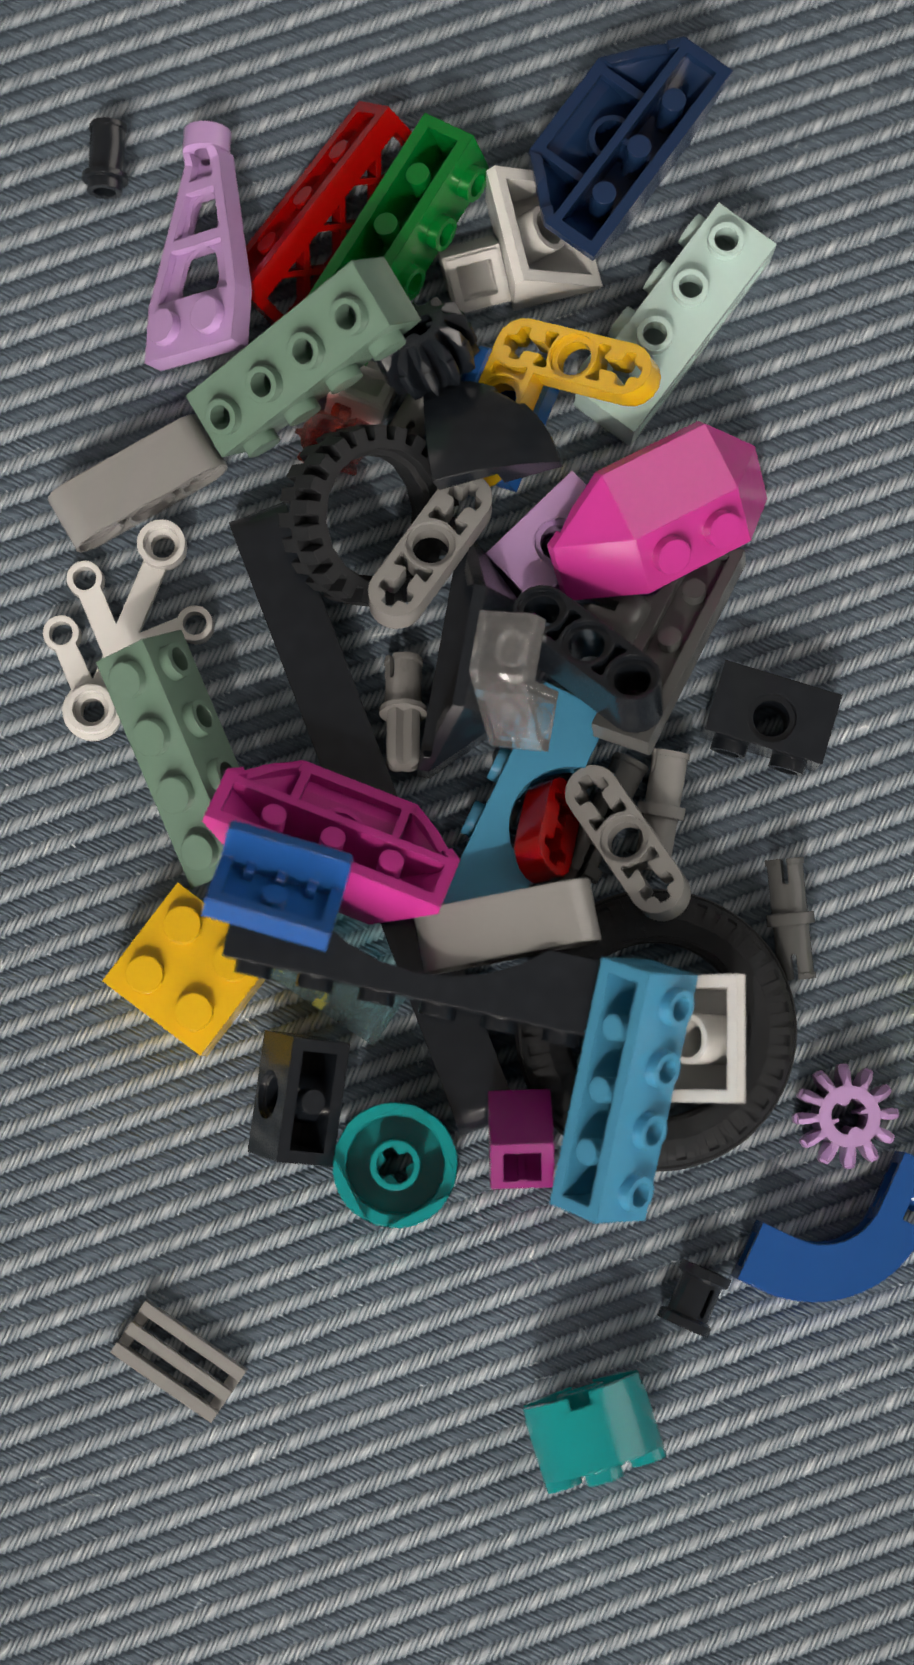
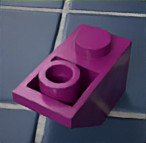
(520, 1139)

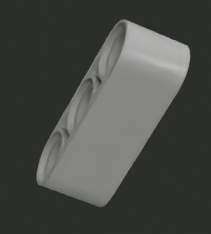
(137, 483)
(508, 926)

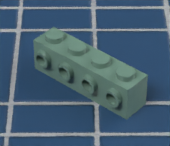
(304, 358)
(173, 740)

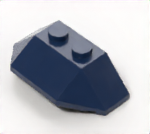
(621, 138)

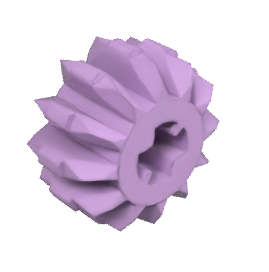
(848, 1137)

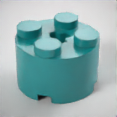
(386, 1199)
(593, 1431)

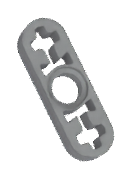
(430, 523)
(591, 819)

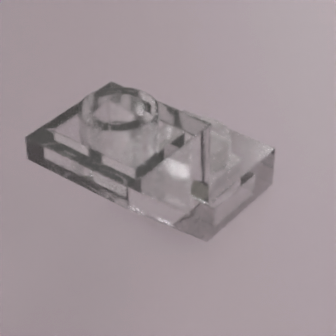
(503, 674)

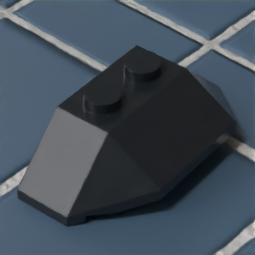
(453, 713)

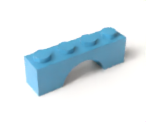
(489, 860)

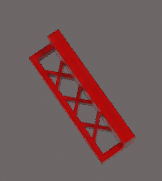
(315, 199)

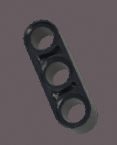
(601, 681)

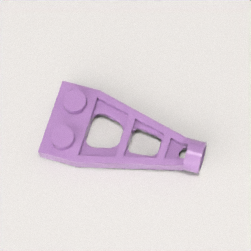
(217, 319)

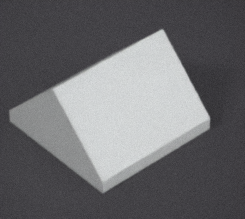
(535, 260)
(714, 1043)

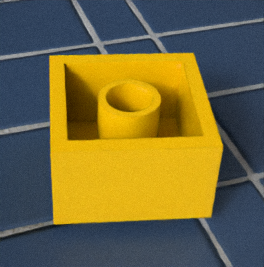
(179, 973)

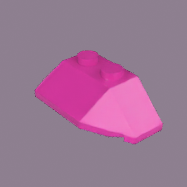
(659, 514)
(397, 852)

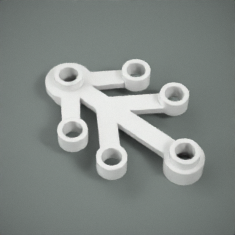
(117, 636)

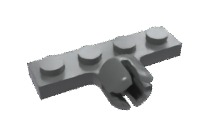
(670, 630)

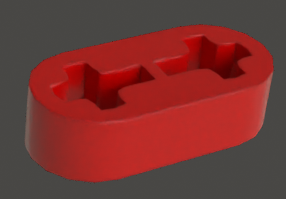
(545, 832)

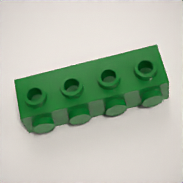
(416, 204)

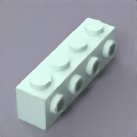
(683, 310)

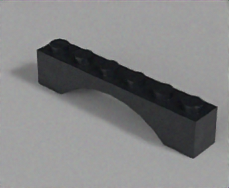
(543, 993)

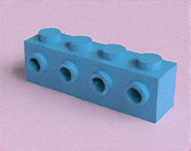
(623, 1090)

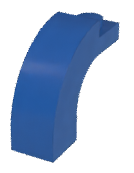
(843, 1264)

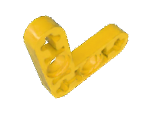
(532, 371)

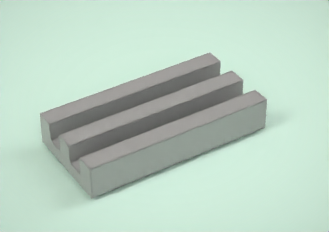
(165, 1381)

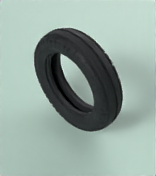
(769, 1024)

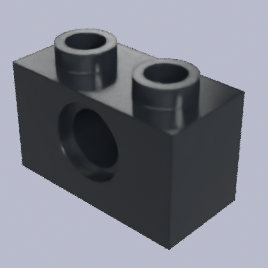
(805, 711)
(298, 1098)

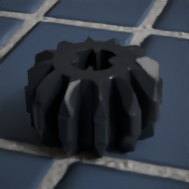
(434, 353)

